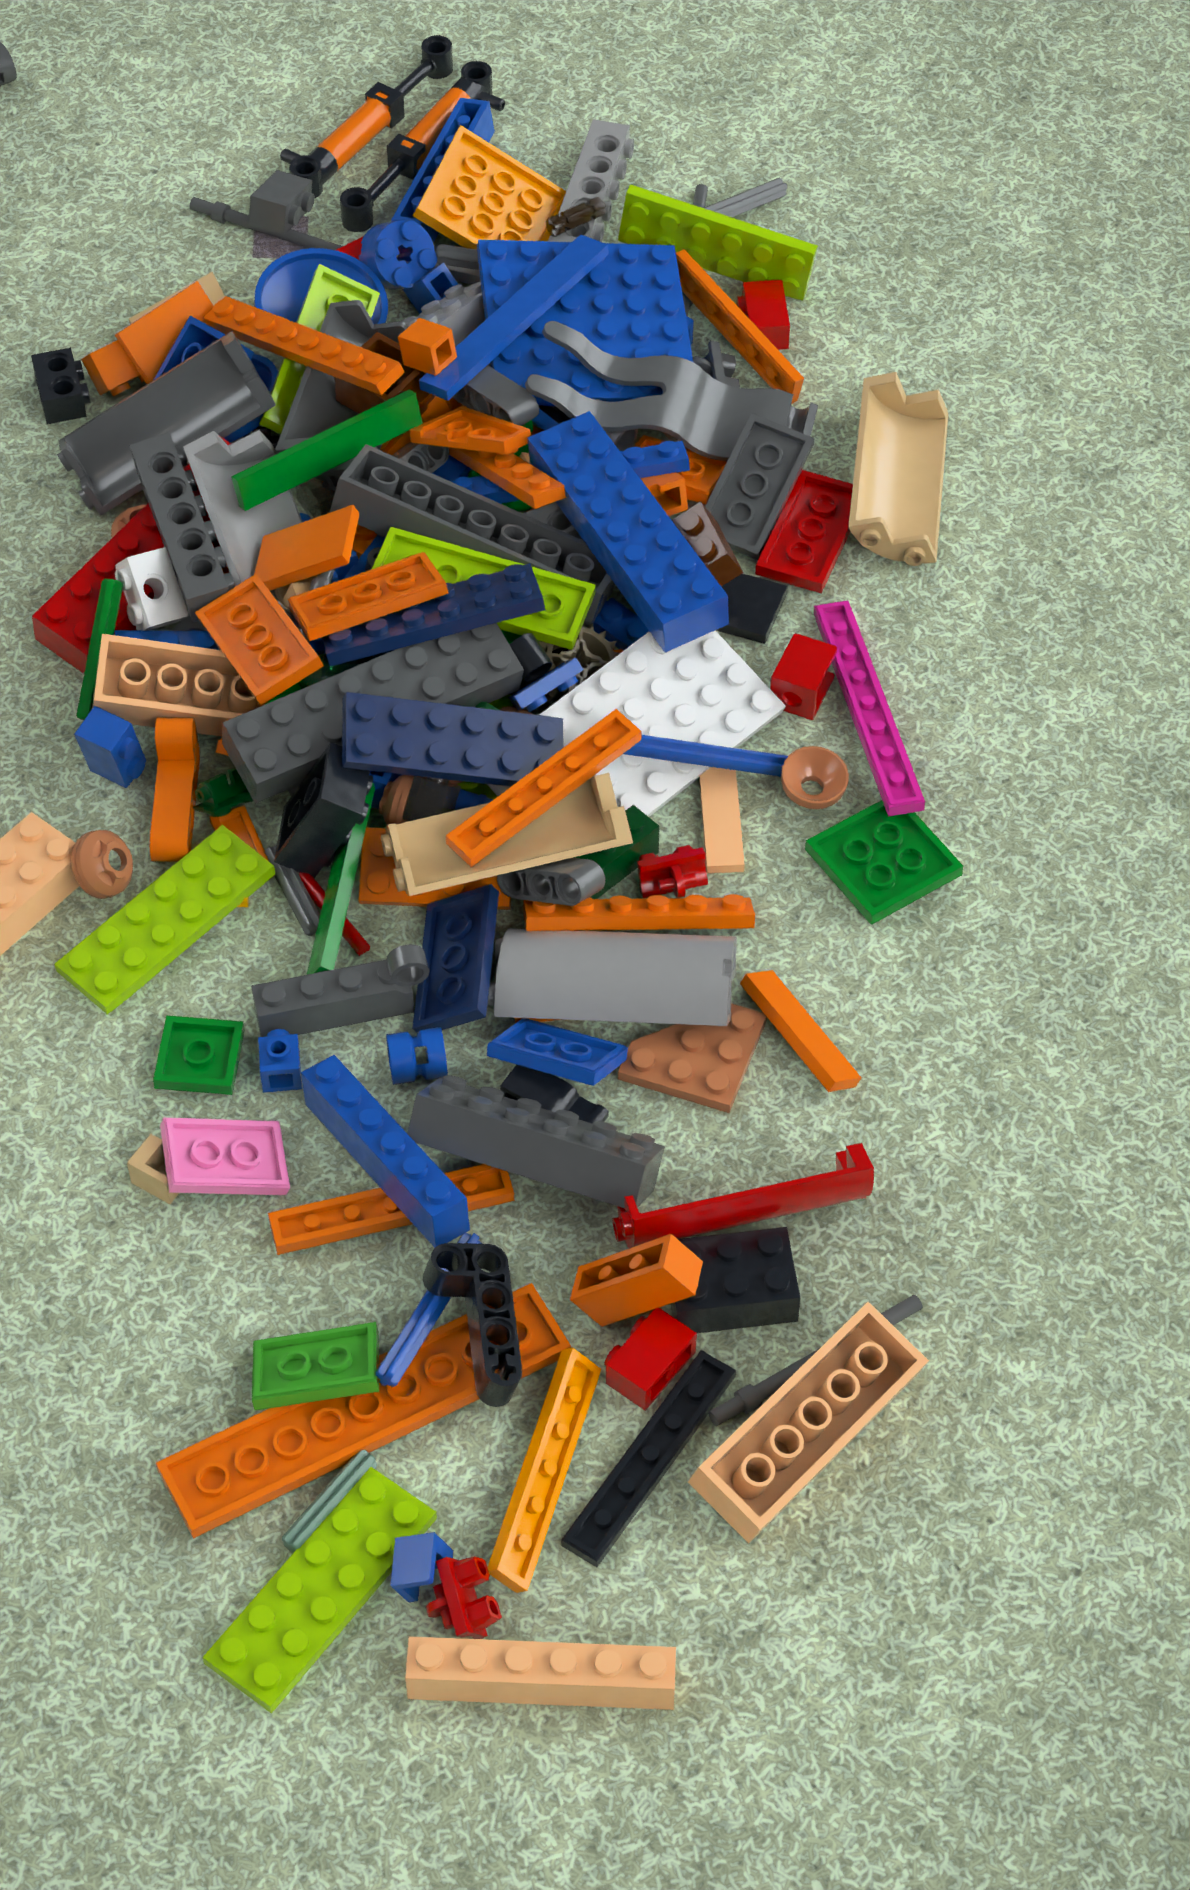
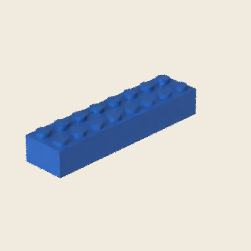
(630, 533)

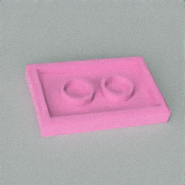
(224, 1156)

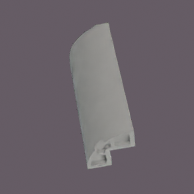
(238, 530)
(614, 977)

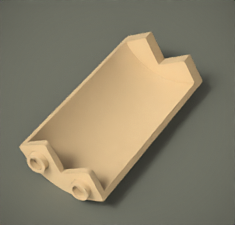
(899, 471)
(573, 827)

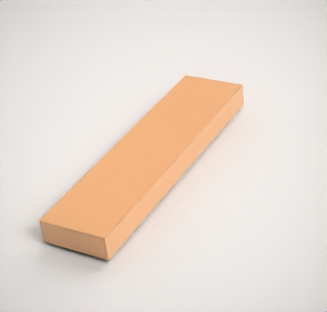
(721, 821)

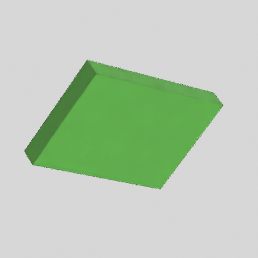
(315, 1366)

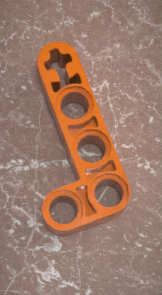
(174, 788)

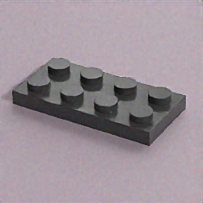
(757, 483)

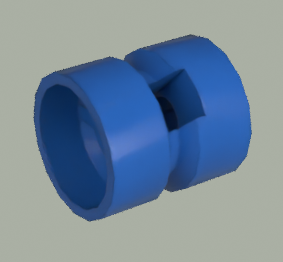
(403, 1059)

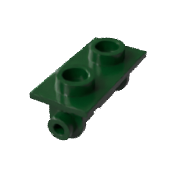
(219, 796)

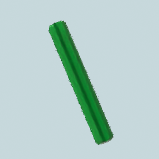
(104, 623)

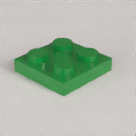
(199, 1055)

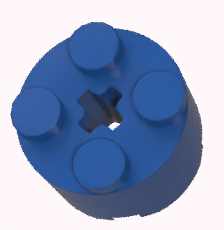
(399, 238)

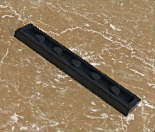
(648, 1458)

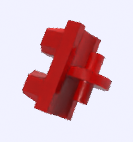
(672, 872)
(457, 1598)

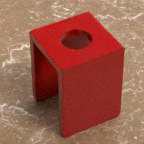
(803, 675)

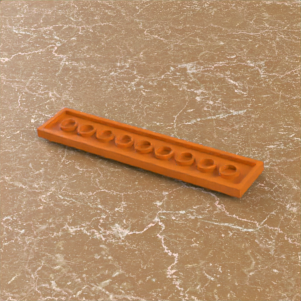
(307, 1440)

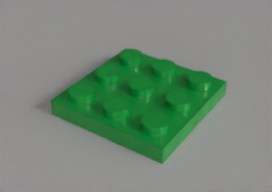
(883, 860)

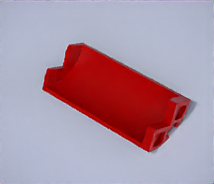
(848, 1183)

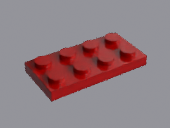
(808, 533)

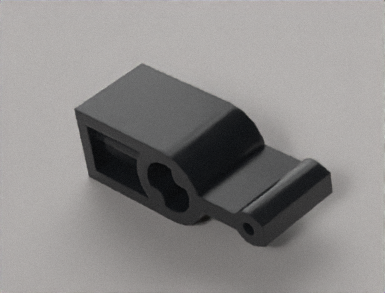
(551, 1093)

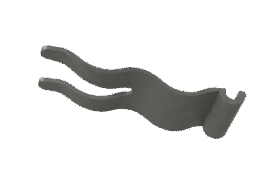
(692, 405)

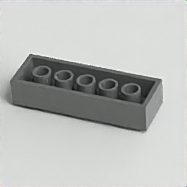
(535, 1141)

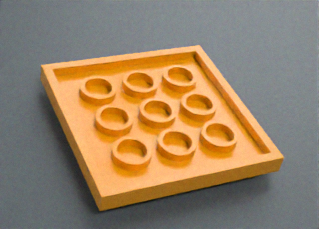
(487, 195)

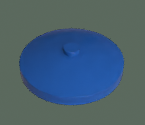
(288, 278)

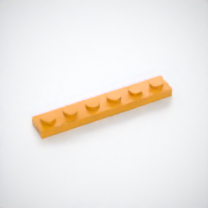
(544, 1471)

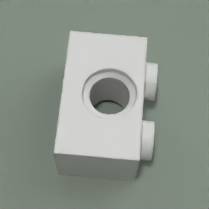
(156, 571)

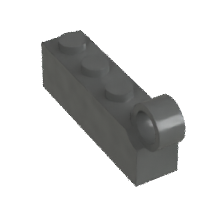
(341, 994)

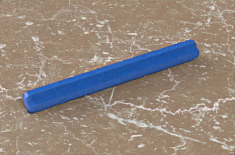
(708, 755)
(415, 1332)

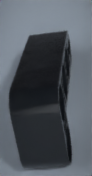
(484, 1323)

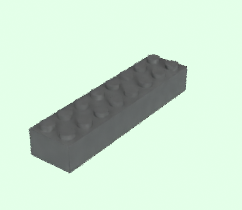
(414, 500)
(286, 737)

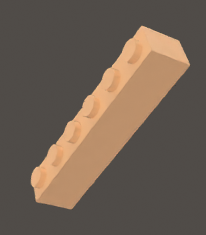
(540, 1673)

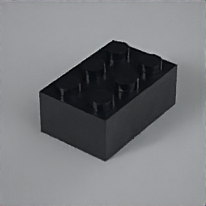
(322, 813)
(742, 1282)

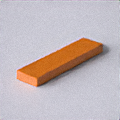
(800, 1031)

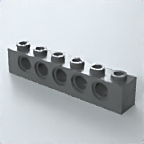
(181, 522)

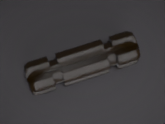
(575, 216)

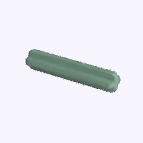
(328, 1500)

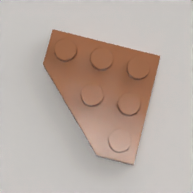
(696, 1060)

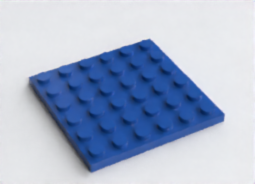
(623, 306)

